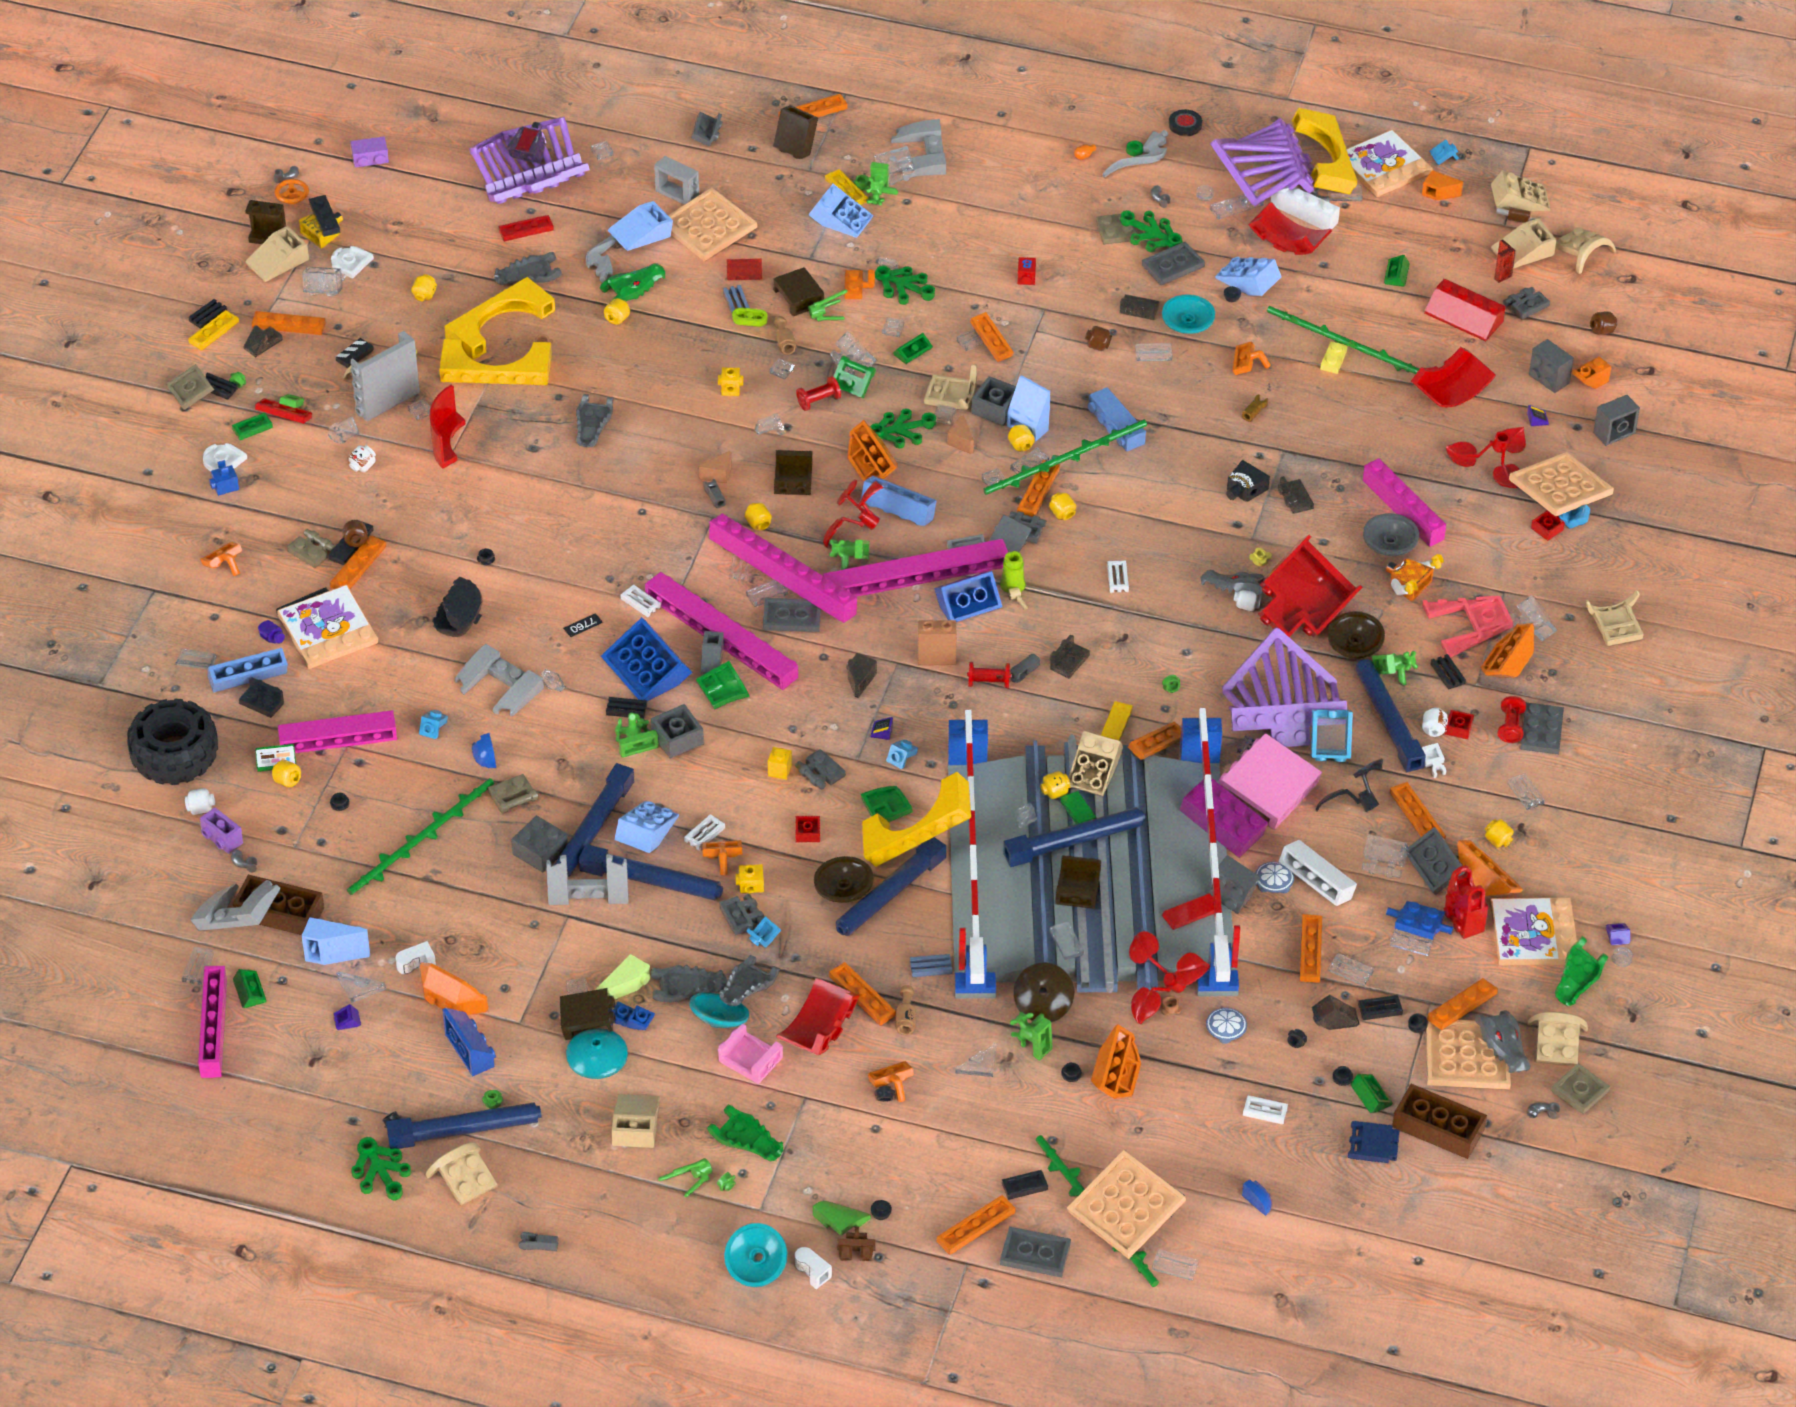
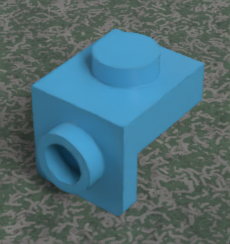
(1443, 152)
(1576, 517)
(431, 723)
(900, 752)
(764, 932)

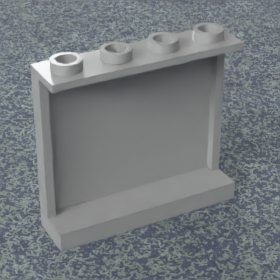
(386, 378)

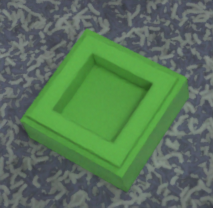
(291, 400)

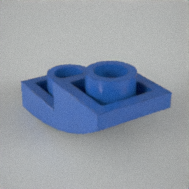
(632, 1018)

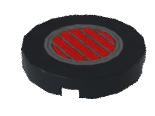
(1185, 122)

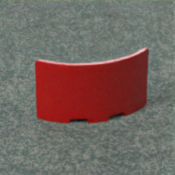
(1285, 233)
(1456, 381)
(444, 424)
(820, 1017)

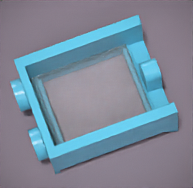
(1331, 734)

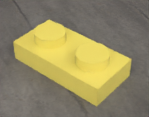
(1334, 357)

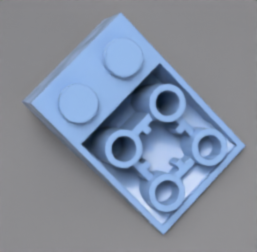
(840, 212)
(642, 226)
(1250, 274)
(1030, 407)
(645, 826)
(334, 942)

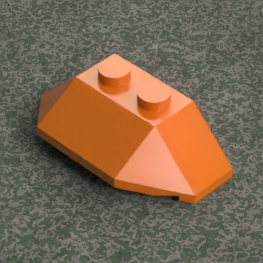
(869, 453)
(1511, 653)
(1486, 871)
(450, 991)
(1117, 1064)

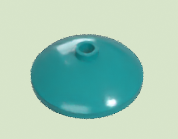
(1188, 314)
(716, 1013)
(596, 1053)
(746, 1245)

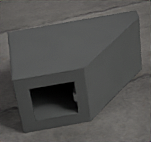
(712, 651)

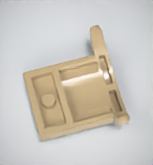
(1581, 244)
(952, 391)
(1617, 621)
(1558, 1037)
(464, 1172)

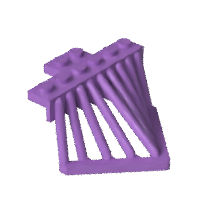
(1283, 145)
(531, 178)
(1286, 720)

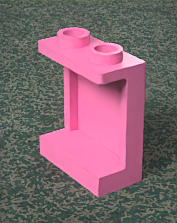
(749, 1054)

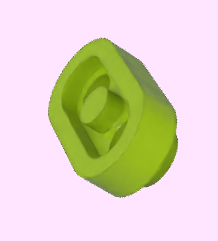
(749, 317)

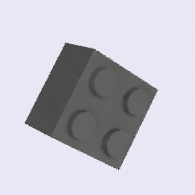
(1551, 366)
(993, 400)
(1616, 420)
(677, 731)
(539, 843)
(1236, 884)

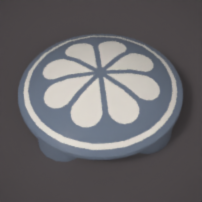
(1274, 878)
(1226, 1024)

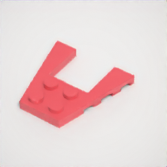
(1485, 613)

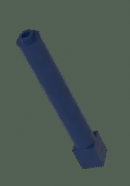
(1409, 749)
(617, 786)
(1023, 849)
(927, 856)
(594, 862)
(404, 1133)

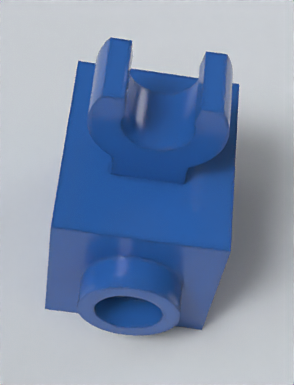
(224, 479)

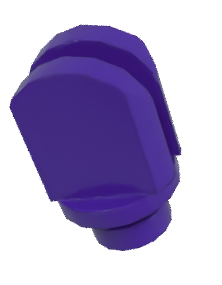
(271, 632)

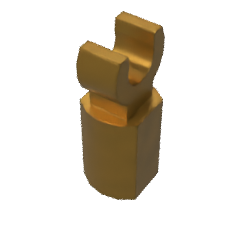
(1254, 408)

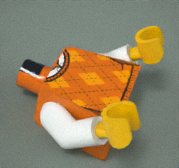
(1412, 576)

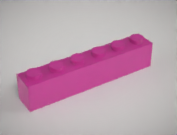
(1404, 501)
(339, 731)
(212, 1022)

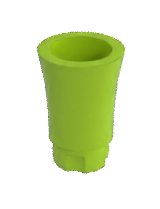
(1013, 572)

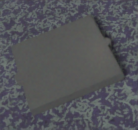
(1012, 533)

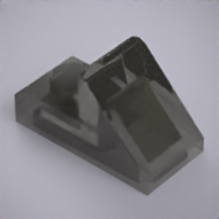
(261, 340)

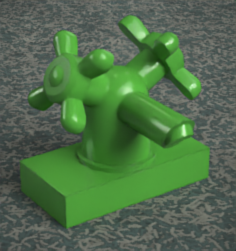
(879, 183)
(857, 549)
(1391, 663)
(636, 740)
(1037, 1032)

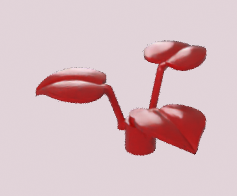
(1510, 439)
(866, 516)
(1189, 967)

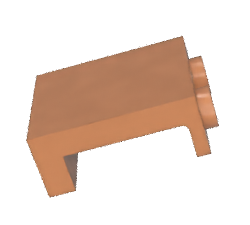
(937, 642)

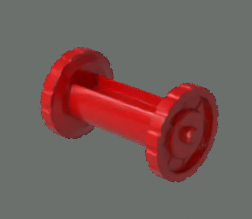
(830, 389)
(989, 675)
(1511, 731)

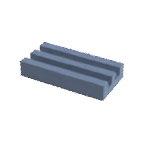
(734, 291)
(930, 963)

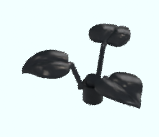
(1366, 797)

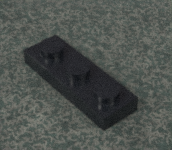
(324, 215)

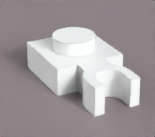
(1434, 759)

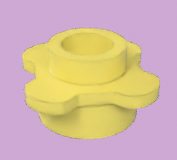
(1260, 557)

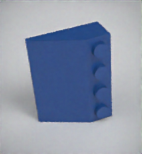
(645, 662)

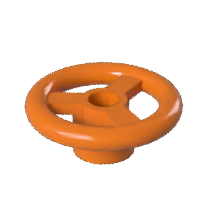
(292, 195)

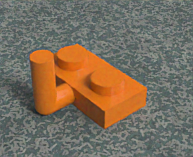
(855, 283)
(1244, 358)
(226, 552)
(722, 850)
(894, 1073)

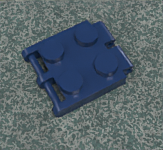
(1374, 1142)

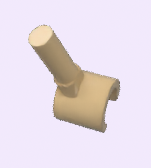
(1016, 594)

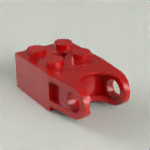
(1466, 904)

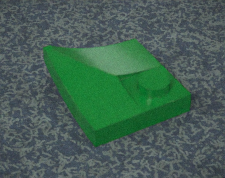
(722, 685)
(887, 802)

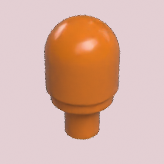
(1084, 151)

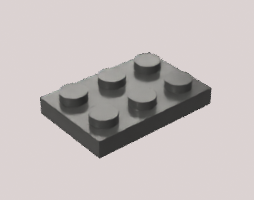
(1173, 263)
(791, 615)
(1542, 728)
(1434, 860)
(1035, 1252)

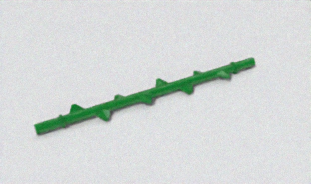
(1323, 330)
(1073, 455)
(429, 832)
(1071, 1176)

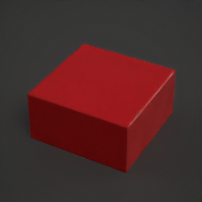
(1547, 525)
(1459, 724)
(807, 829)

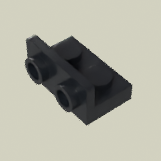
(262, 698)

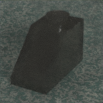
(860, 673)
(1334, 1014)

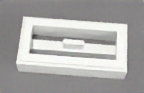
(1119, 586)
(638, 602)
(707, 834)
(1265, 1112)

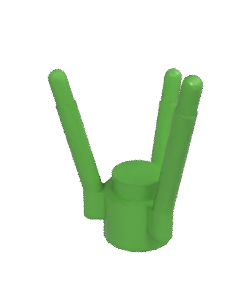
(817, 310)
(699, 1169)

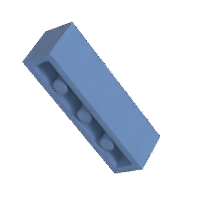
(1115, 416)
(901, 501)
(241, 670)

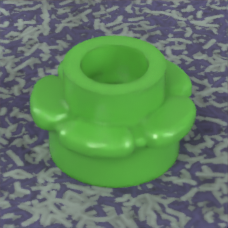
(862, 182)
(238, 378)
(1171, 687)
(492, 1099)
(726, 1182)

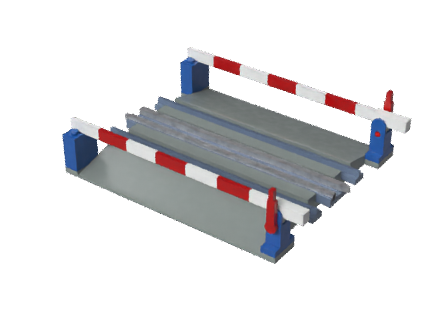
(1007, 912)

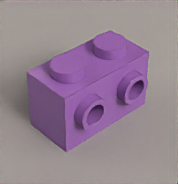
(369, 151)
(221, 830)

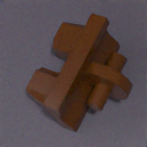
(856, 1242)

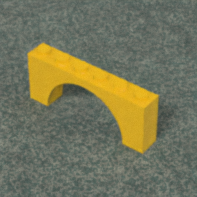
(1323, 128)
(521, 297)
(529, 370)
(949, 810)

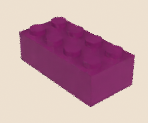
(1235, 823)

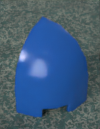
(483, 752)
(1257, 1196)

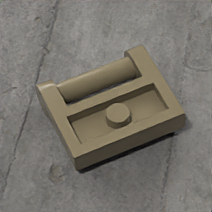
(512, 793)

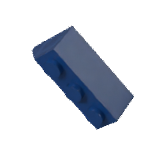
(969, 596)
(467, 1041)

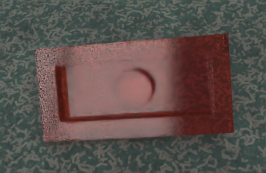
(1504, 261)
(744, 269)

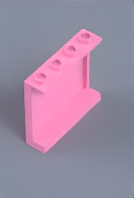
(1271, 779)

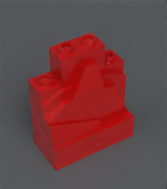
(1304, 591)

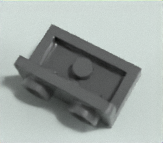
(706, 128)

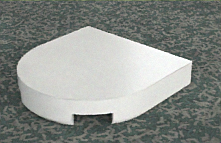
(351, 260)
(227, 452)

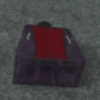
(528, 144)

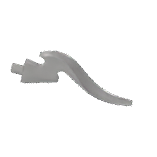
(1151, 146)
(603, 263)

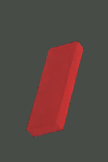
(526, 228)
(287, 412)
(1189, 911)

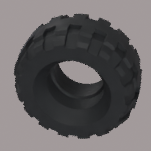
(172, 760)

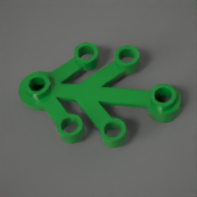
(1153, 231)
(885, 275)
(901, 428)
(379, 1166)

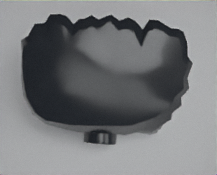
(459, 608)

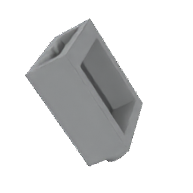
(689, 176)

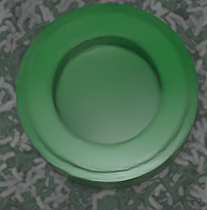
(1134, 148)

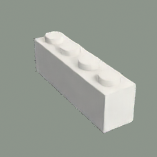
(1306, 207)
(1317, 872)

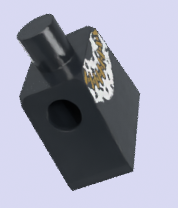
(1246, 482)

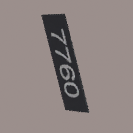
(583, 625)

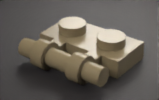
(307, 551)

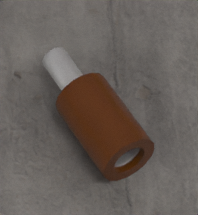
(1515, 214)

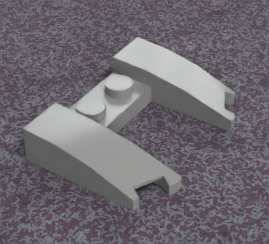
(930, 132)
(488, 661)
(562, 889)
(216, 915)

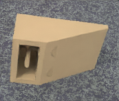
(1519, 193)
(1530, 241)
(278, 254)
(1094, 763)
(635, 1120)

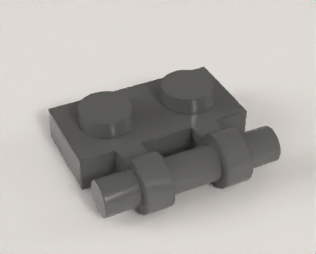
(1526, 303)
(1034, 523)
(824, 766)
(736, 914)

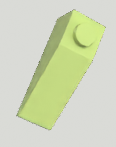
(627, 977)

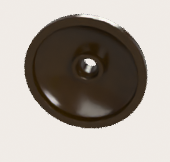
(1357, 628)
(843, 879)
(1058, 996)

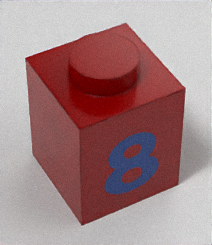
(1026, 271)

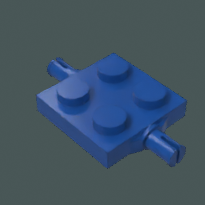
(1419, 920)

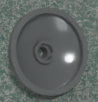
(1391, 534)

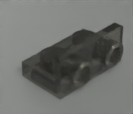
(1139, 307)
(1295, 495)
(1068, 657)

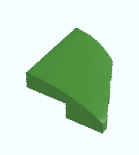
(839, 1216)

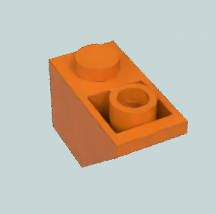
(1441, 187)
(1593, 373)

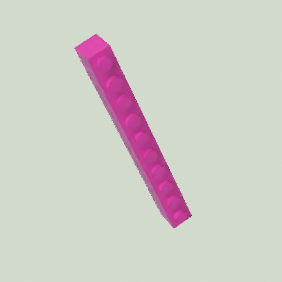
(783, 568)
(921, 568)
(737, 640)

